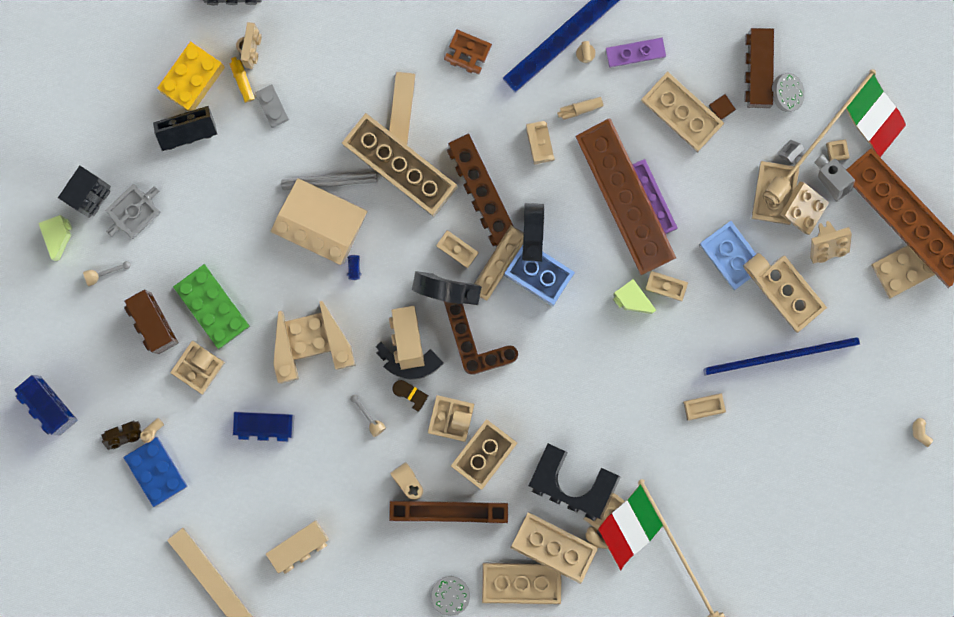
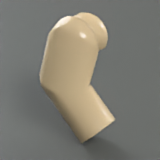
(149, 432)
(919, 432)
(594, 539)

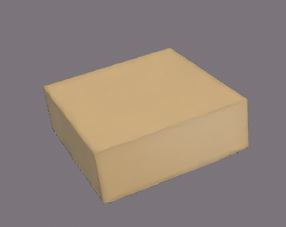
(837, 150)

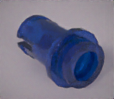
(353, 267)

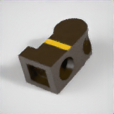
(404, 389)

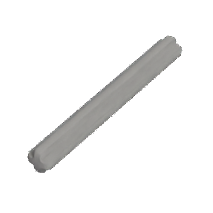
(333, 180)

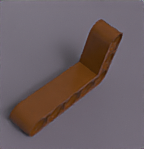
(473, 355)

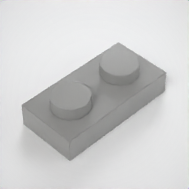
(272, 106)

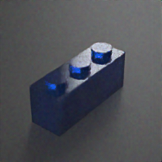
(263, 426)

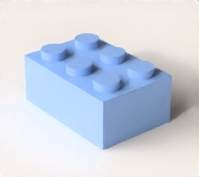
(542, 279)

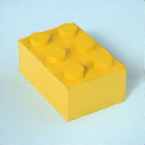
(191, 77)

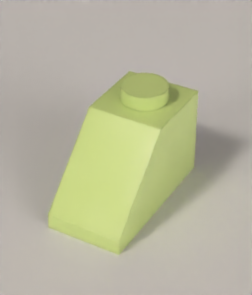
(56, 235)
(633, 299)

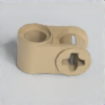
(405, 479)

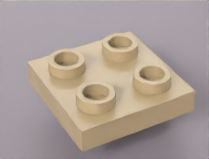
(250, 41)
(804, 208)
(197, 367)
(451, 418)

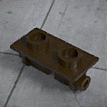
(114, 438)

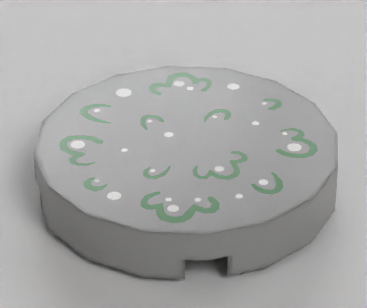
(788, 92)
(450, 595)

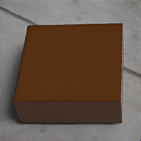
(722, 107)

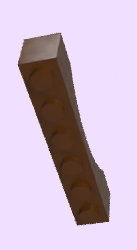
(448, 511)

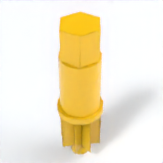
(241, 79)

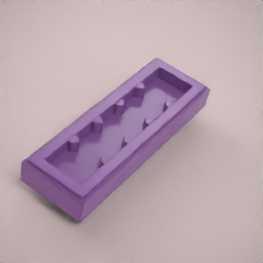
(635, 52)

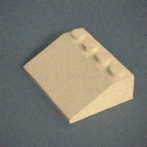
(319, 221)

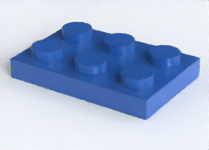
(155, 472)

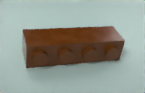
(760, 67)

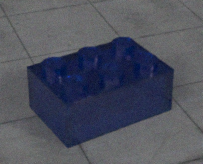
(45, 405)

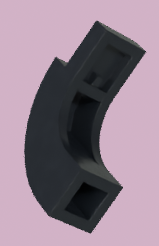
(533, 232)
(445, 290)
(431, 364)

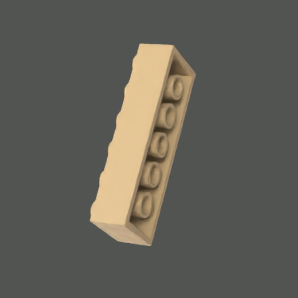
(399, 165)

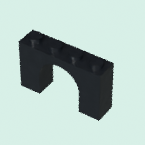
(546, 482)

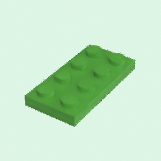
(211, 306)

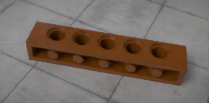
(465, 145)

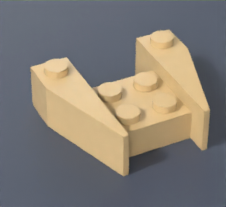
(308, 338)

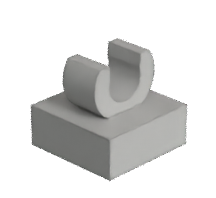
(791, 151)

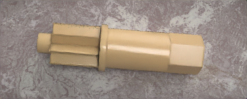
(580, 108)

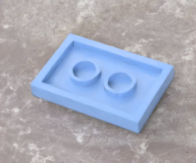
(729, 253)

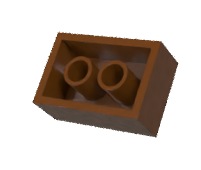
(150, 322)

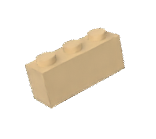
(406, 337)
(298, 547)

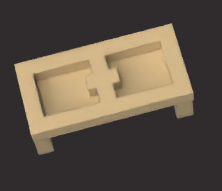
(539, 142)

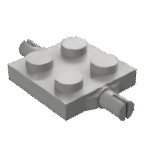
(132, 211)

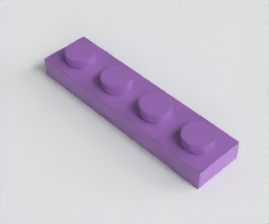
(655, 196)

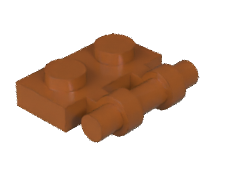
(470, 46)

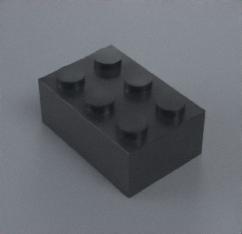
(85, 192)

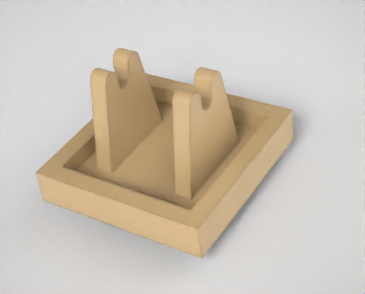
(830, 243)

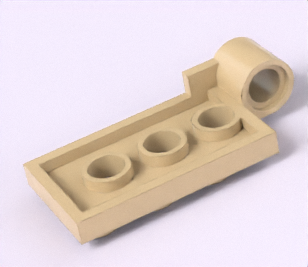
(760, 271)

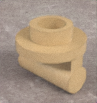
(585, 52)

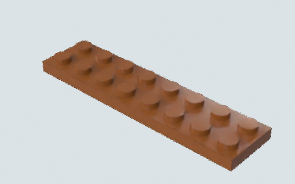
(625, 196)
(905, 214)

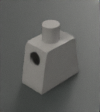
(834, 177)

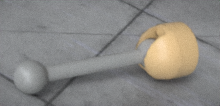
(92, 276)
(375, 427)

